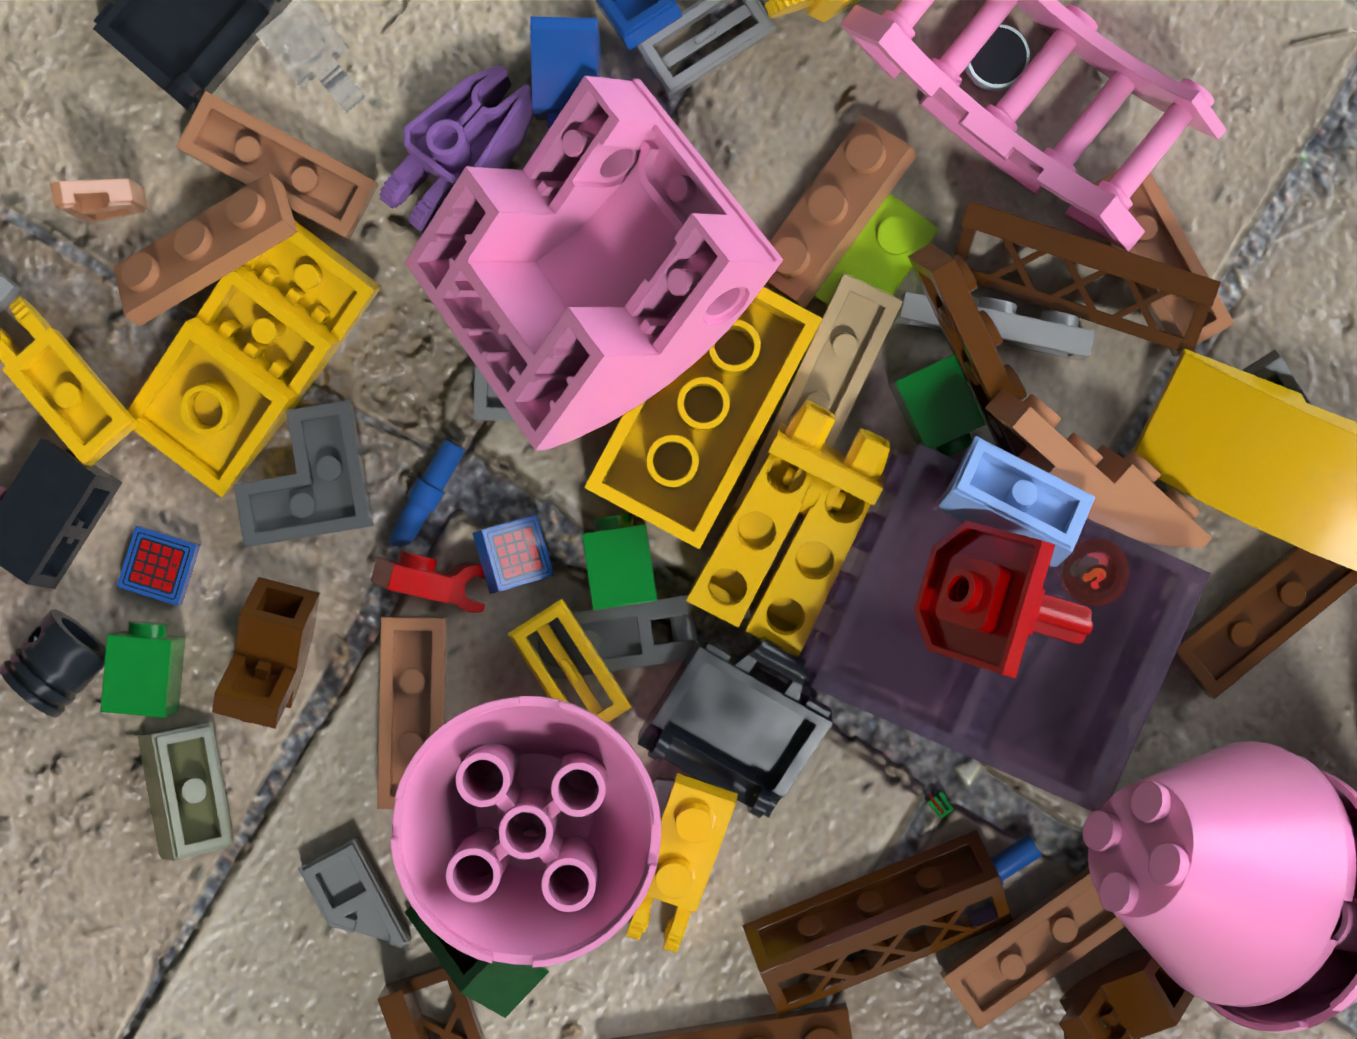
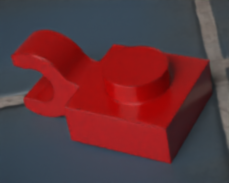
(417, 576)

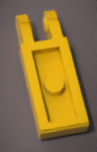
(64, 388)
(690, 841)

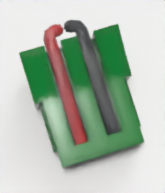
(939, 804)

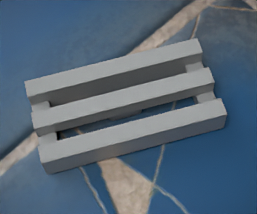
(659, 66)

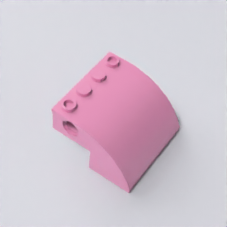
(591, 264)

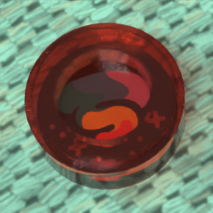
(1094, 572)

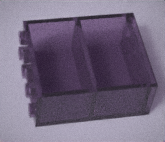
(1069, 709)

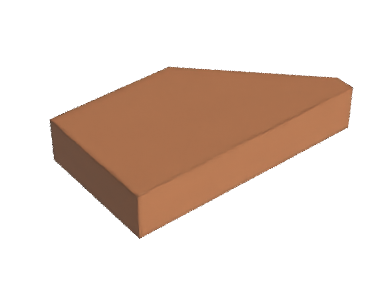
(99, 199)

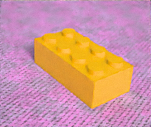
(692, 438)

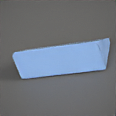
(1017, 498)

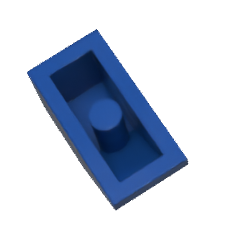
(560, 58)

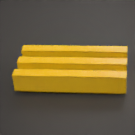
(541, 624)

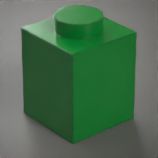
(938, 406)
(619, 563)
(143, 671)

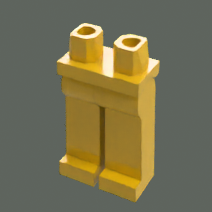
(795, 478)

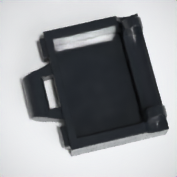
(186, 42)
(738, 721)

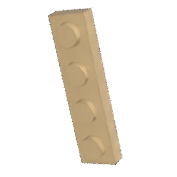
(836, 360)

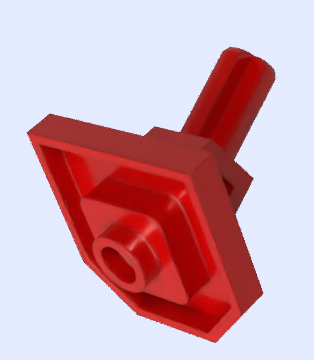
(988, 596)

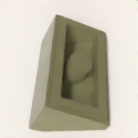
(186, 791)

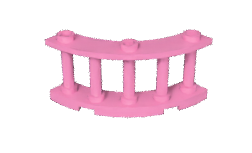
(992, 129)

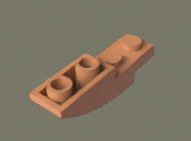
(1121, 486)

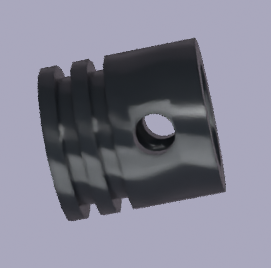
(54, 663)

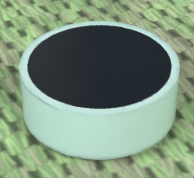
(999, 60)

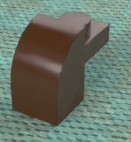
(268, 653)
(1124, 1001)

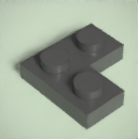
(325, 493)

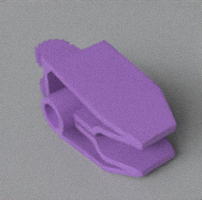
(459, 132)

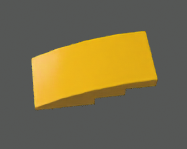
(250, 357)
(1257, 455)

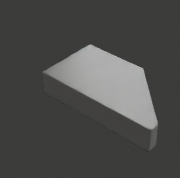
(353, 894)

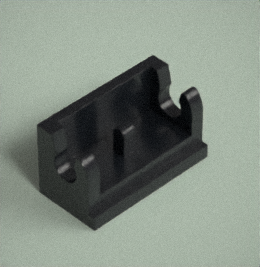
(51, 513)

